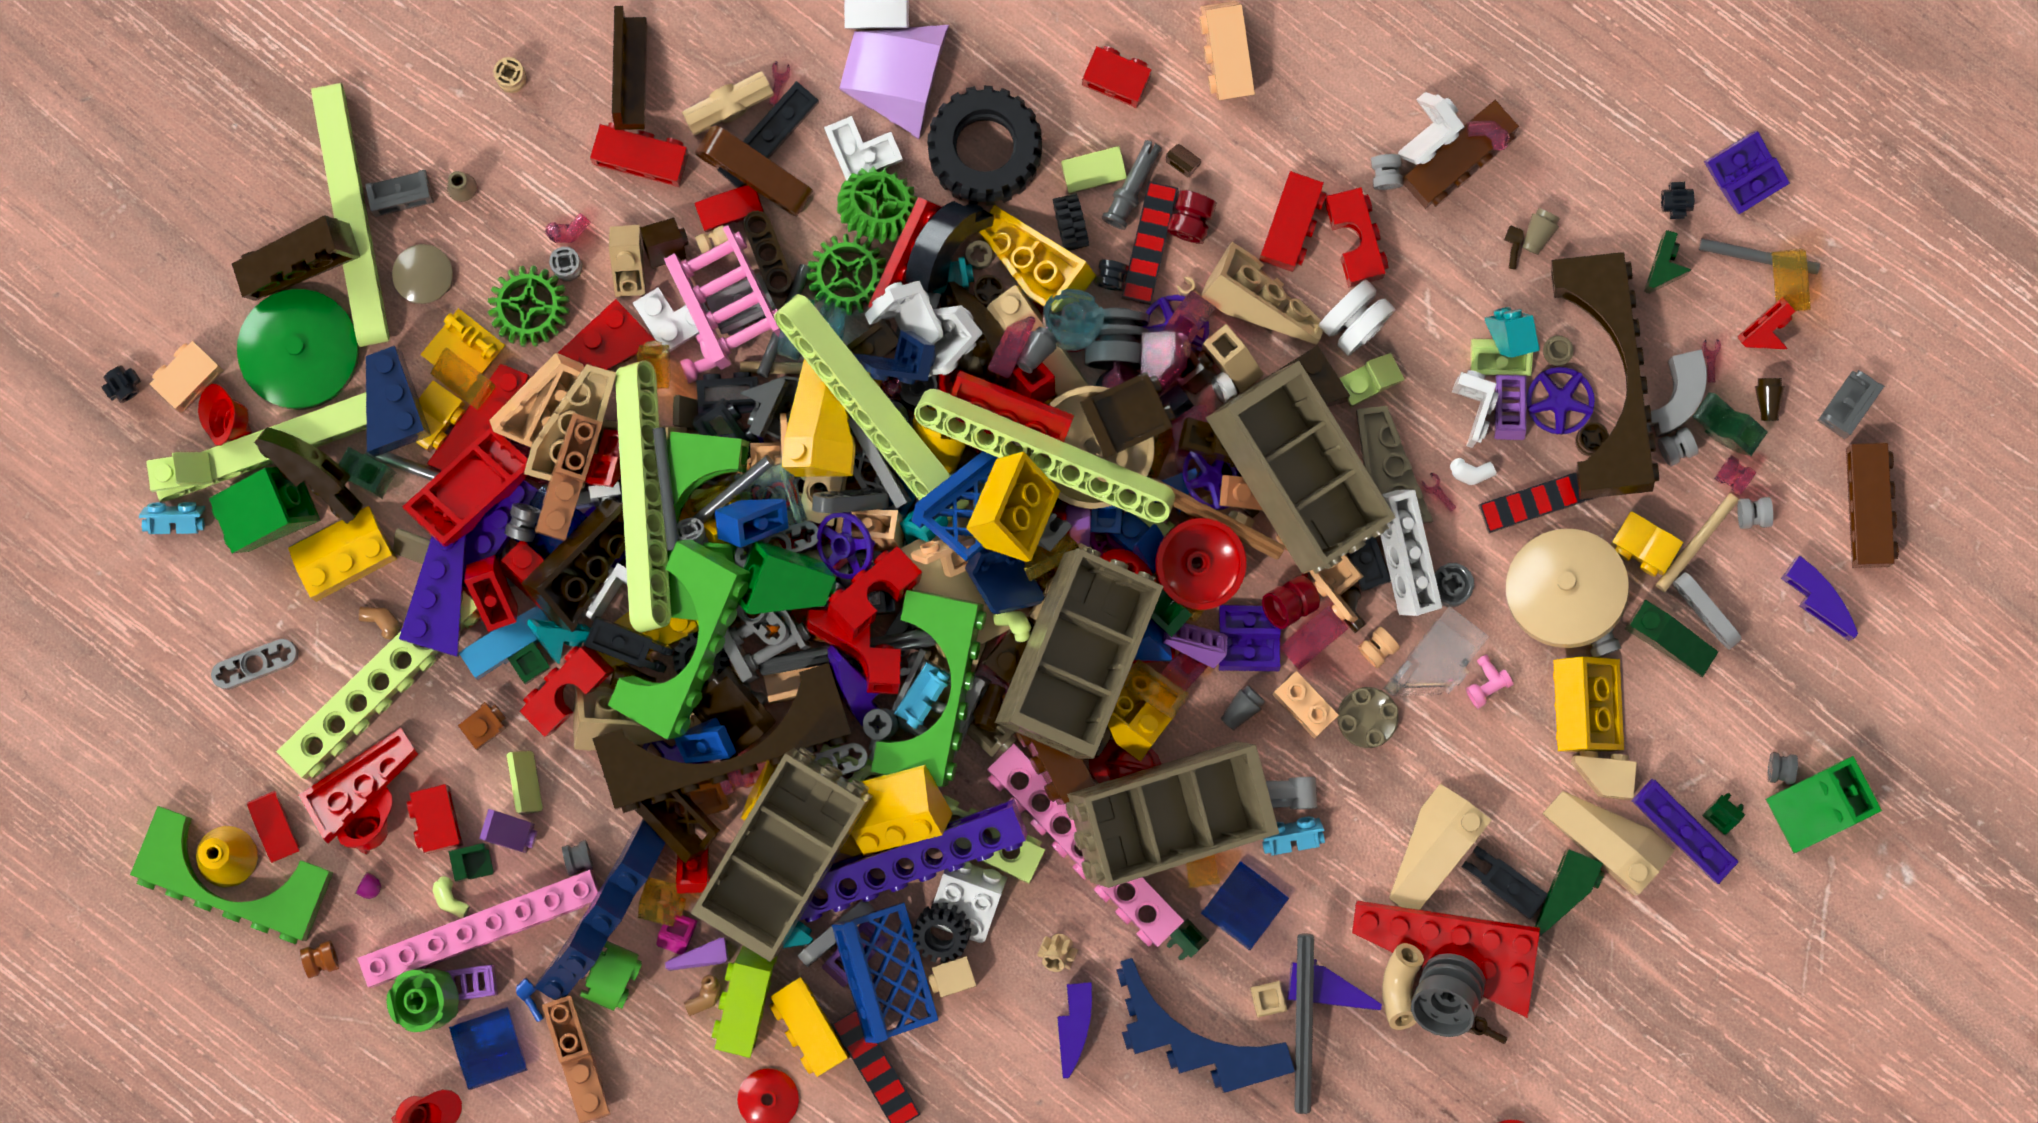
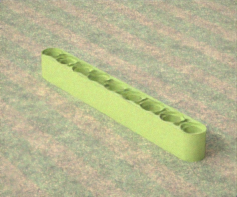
(350, 206)
(862, 397)
(314, 428)
(1060, 455)
(642, 498)

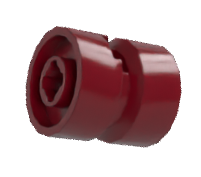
(1191, 218)
(1291, 602)

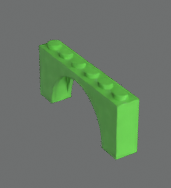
(692, 463)
(716, 591)
(955, 628)
(166, 863)

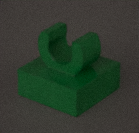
(529, 663)
(1724, 814)
(1188, 938)

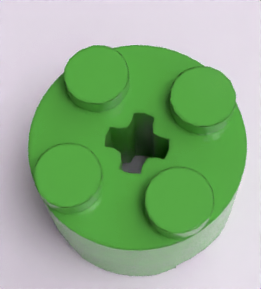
(610, 976)
(439, 998)

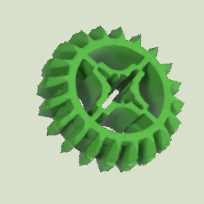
(858, 204)
(857, 265)
(542, 308)

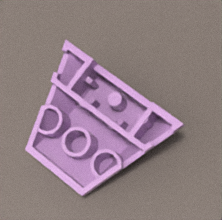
(894, 72)

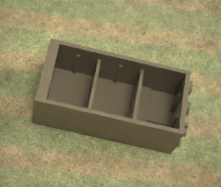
(1301, 469)
(1079, 653)
(1172, 814)
(782, 853)

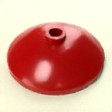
(1220, 567)

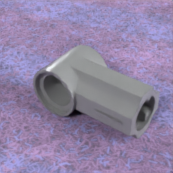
(1295, 793)

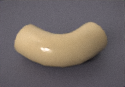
(1398, 985)

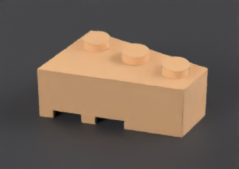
(1227, 50)
(536, 401)

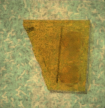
(1046, 560)

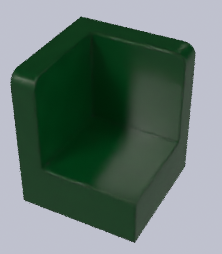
(1169, 614)
(471, 862)

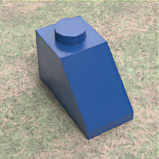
(751, 520)

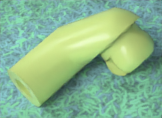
(1017, 622)
(445, 898)

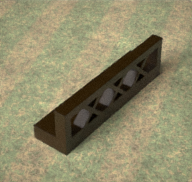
(629, 71)
(676, 830)

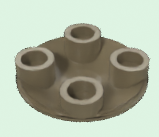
(422, 274)
(1367, 717)

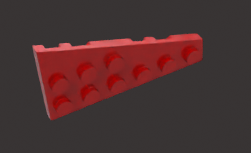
(1499, 949)

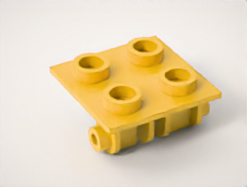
(466, 340)

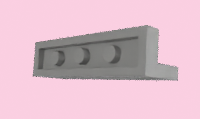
(884, 470)

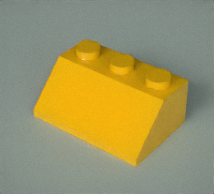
(1013, 507)
(341, 554)
(1588, 704)
(902, 811)
(808, 1027)

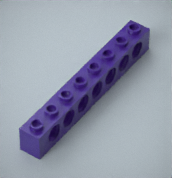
(1002, 817)

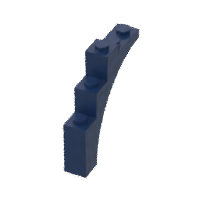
(603, 914)
(1154, 1028)

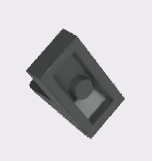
(770, 397)

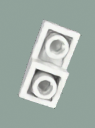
(876, 14)

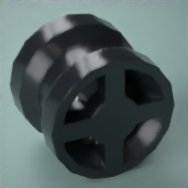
(1111, 275)

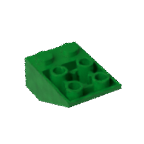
(1823, 804)

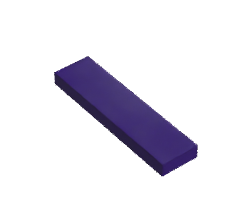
(1685, 831)

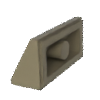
(410, 545)

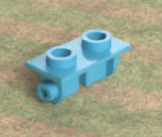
(160, 517)
(922, 694)
(1306, 832)

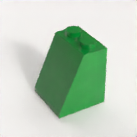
(262, 510)
(784, 580)

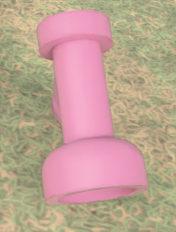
(692, 368)
(1496, 681)

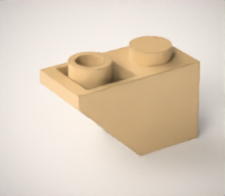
(627, 260)
(1233, 358)
(1607, 777)

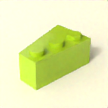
(743, 1003)

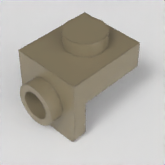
(991, 741)

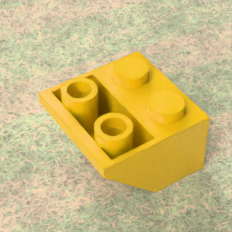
(1136, 724)

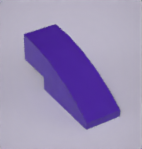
(1820, 597)
(851, 685)
(1075, 1026)

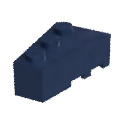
(391, 403)

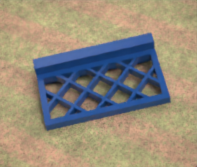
(947, 495)
(861, 981)

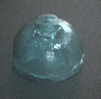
(1073, 319)

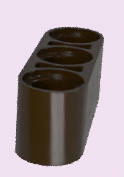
(764, 240)

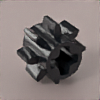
(1677, 200)
(121, 384)

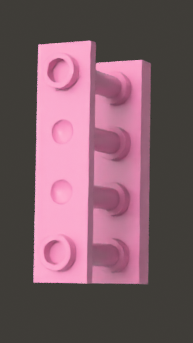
(694, 297)

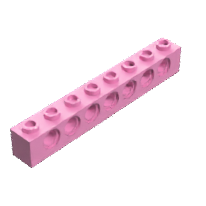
(1015, 762)
(479, 929)

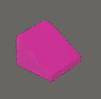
(677, 937)

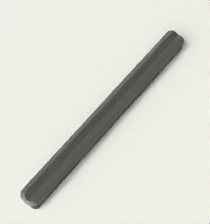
(819, 656)
(1304, 1023)

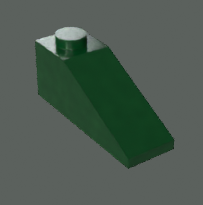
(1671, 638)
(1570, 885)

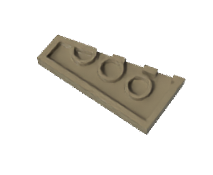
(1385, 456)

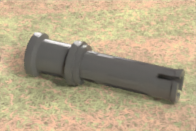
(1126, 197)

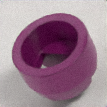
(369, 886)

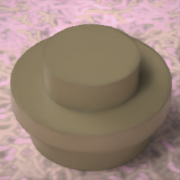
(1558, 350)

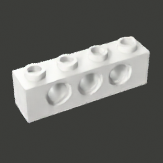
(1409, 556)

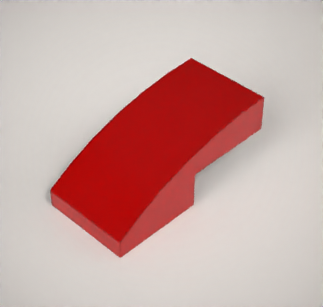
(728, 207)
(605, 465)
(273, 826)

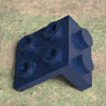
(911, 361)
(1003, 582)

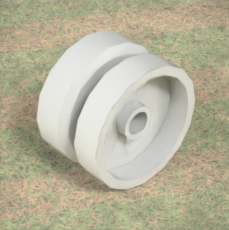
(1361, 321)

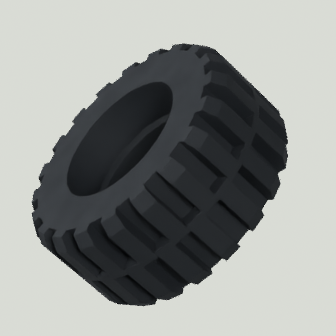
(985, 106)

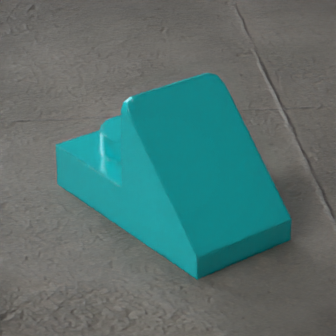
(553, 637)

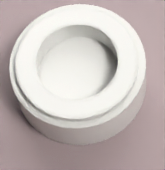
(1223, 387)

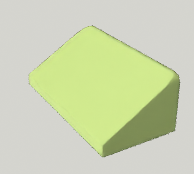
(1093, 169)
(1488, 360)
(524, 782)

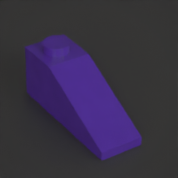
(1332, 990)

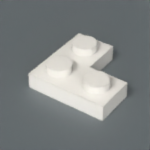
(854, 154)
(665, 324)
(598, 494)

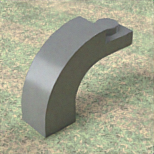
(1689, 385)

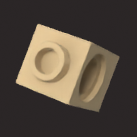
(952, 977)

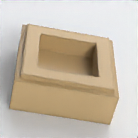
(1268, 999)

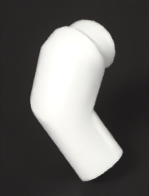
(1469, 474)

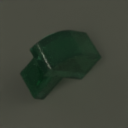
(1729, 427)
(367, 472)

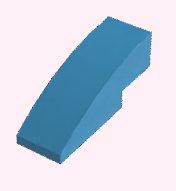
(500, 644)

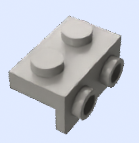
(733, 293)

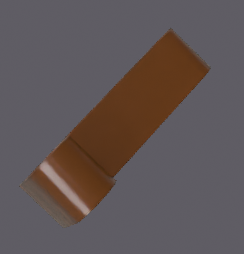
(730, 153)

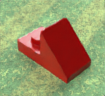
(1761, 333)
(693, 875)

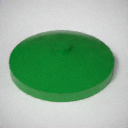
(297, 349)

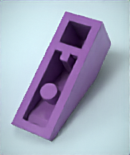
(508, 831)

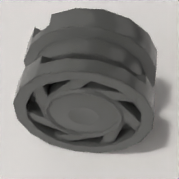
(1454, 584)

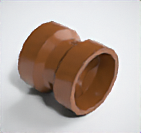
(319, 959)

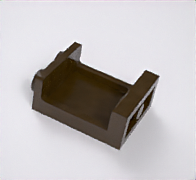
(1128, 414)
(735, 708)

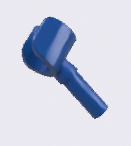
(524, 991)

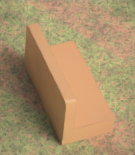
(783, 685)

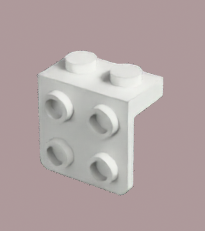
(1440, 132)
(910, 308)
(957, 339)
(1475, 387)
(611, 585)
(974, 892)

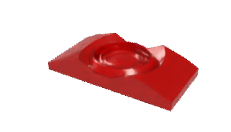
(468, 488)

